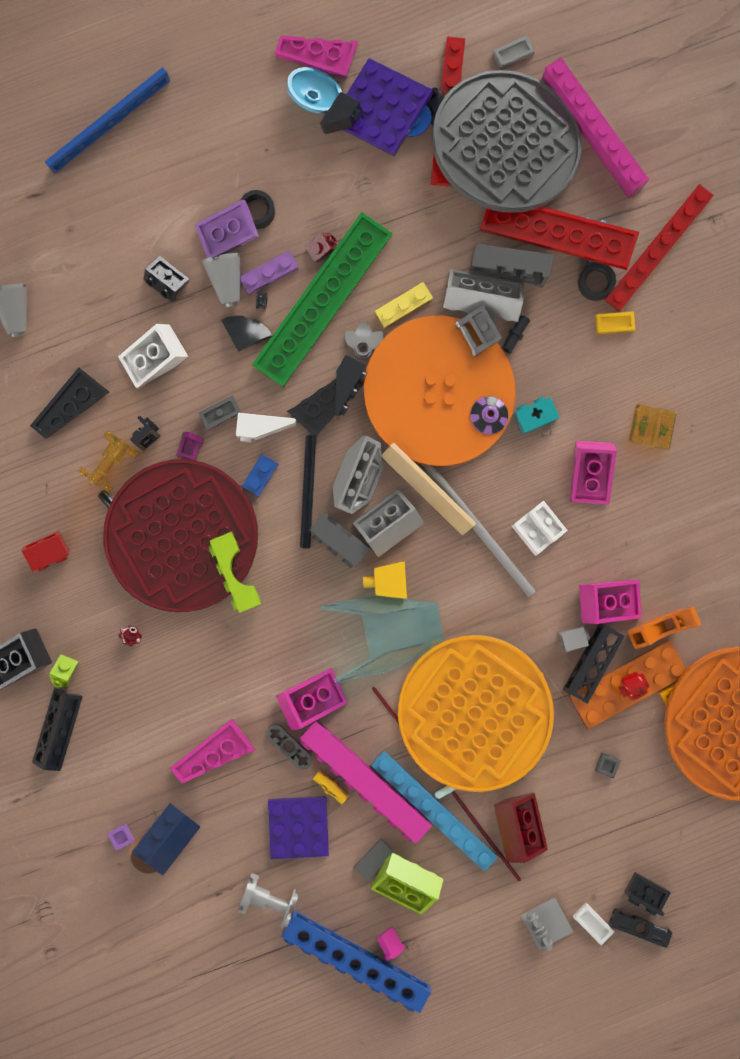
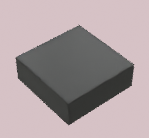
(607, 765)

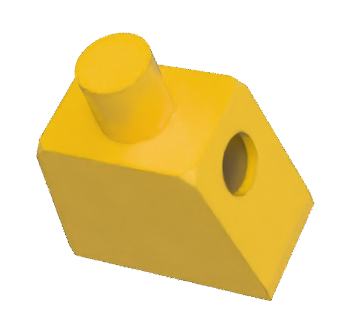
(388, 581)

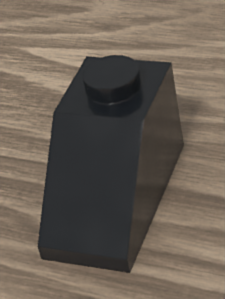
(341, 114)

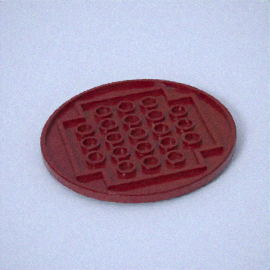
(162, 532)

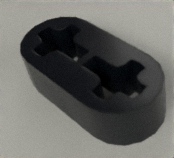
(434, 102)

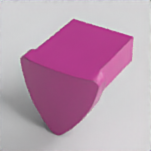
(390, 944)

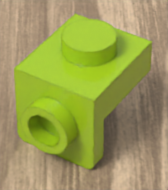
(63, 671)

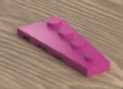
(219, 748)

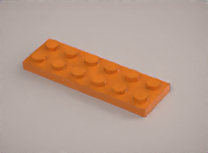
(659, 666)

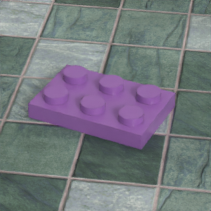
(227, 230)

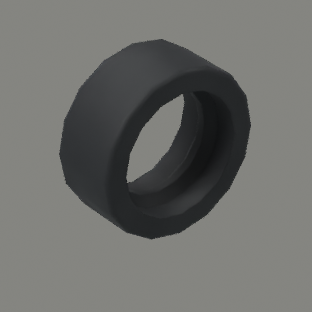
(261, 195)
(607, 271)

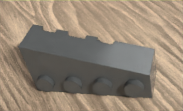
(512, 264)

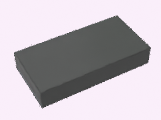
(373, 860)

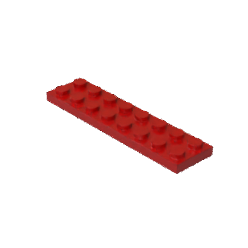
(565, 234)

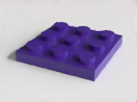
(298, 827)

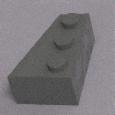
(339, 540)

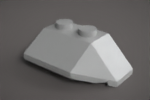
(358, 475)

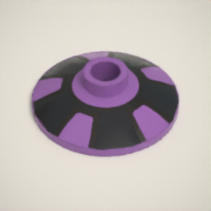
(482, 421)

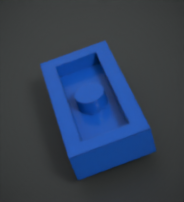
(260, 475)

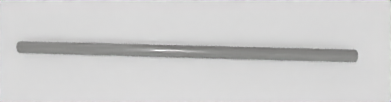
(480, 530)

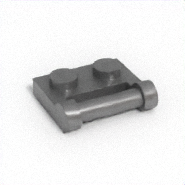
(484, 328)

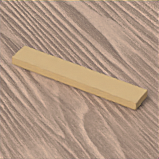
(428, 489)

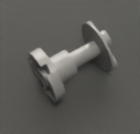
(260, 898)

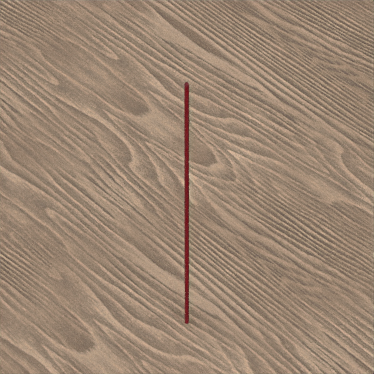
(458, 800)

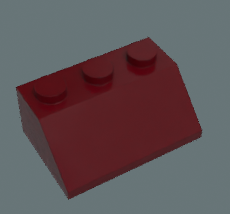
(520, 828)

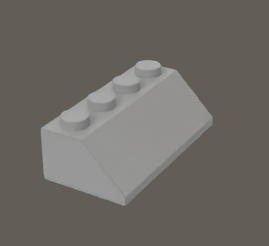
(471, 291)

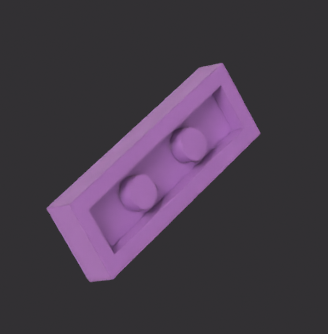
(269, 272)

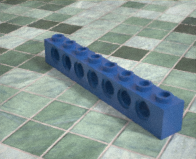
(413, 1001)

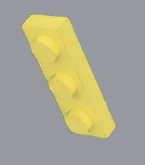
(403, 305)

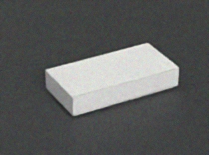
(593, 923)

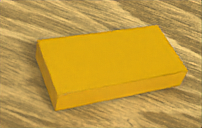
(615, 323)

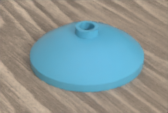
(312, 89)

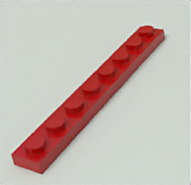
(451, 77)
(659, 247)

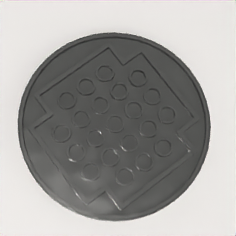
(506, 141)

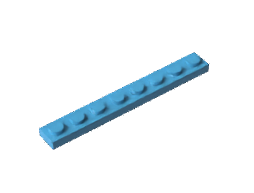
(434, 810)

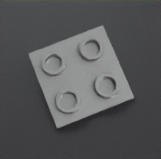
(547, 924)

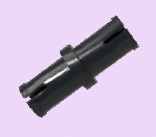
(515, 334)

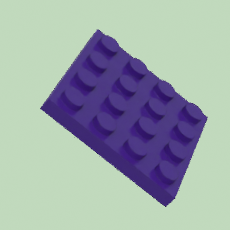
(388, 106)

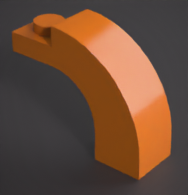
(662, 626)

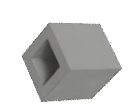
(574, 638)

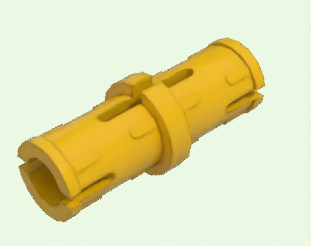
(330, 786)

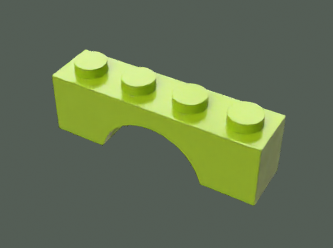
(225, 550)

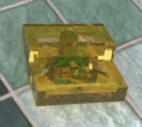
(652, 427)

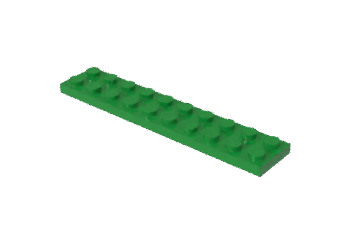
(322, 299)

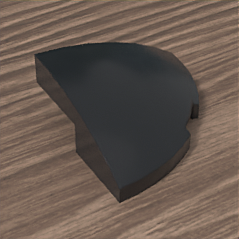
(245, 331)

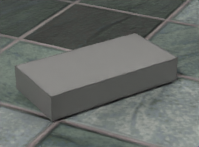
(513, 52)

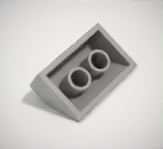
(388, 522)

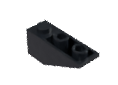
(347, 378)

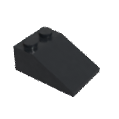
(22, 657)

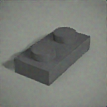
(219, 412)

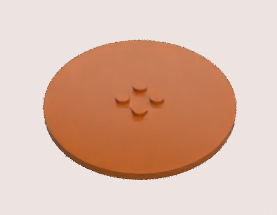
(425, 387)
(705, 723)

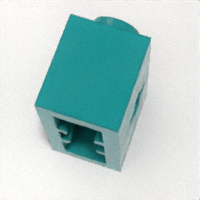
(546, 411)

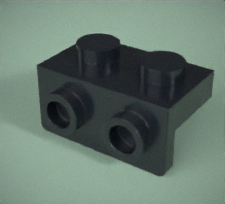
(647, 893)

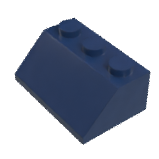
(166, 839)

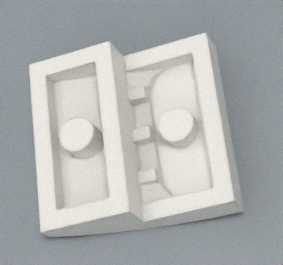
(539, 528)

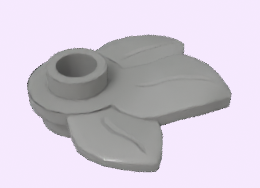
(363, 338)

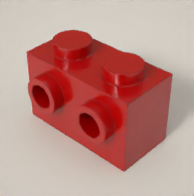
(46, 551)

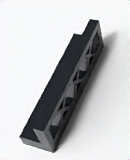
(588, 657)
(59, 730)

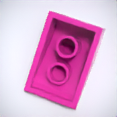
(593, 472)
(610, 601)
(311, 699)

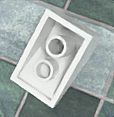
(152, 355)

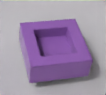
(121, 836)

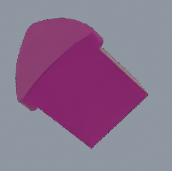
(189, 445)

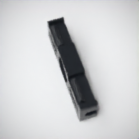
(651, 933)

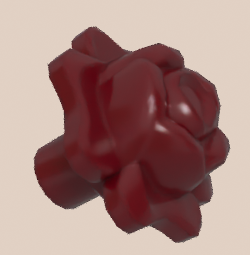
(130, 636)

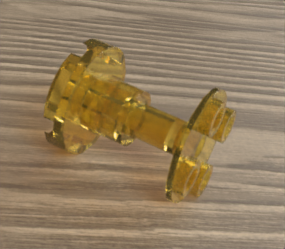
(112, 455)

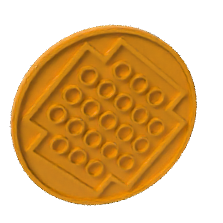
(475, 713)

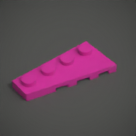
(328, 56)

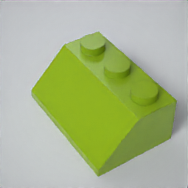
(407, 884)

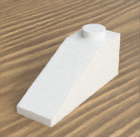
(255, 426)

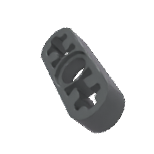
(302, 753)

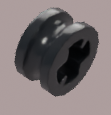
(261, 300)

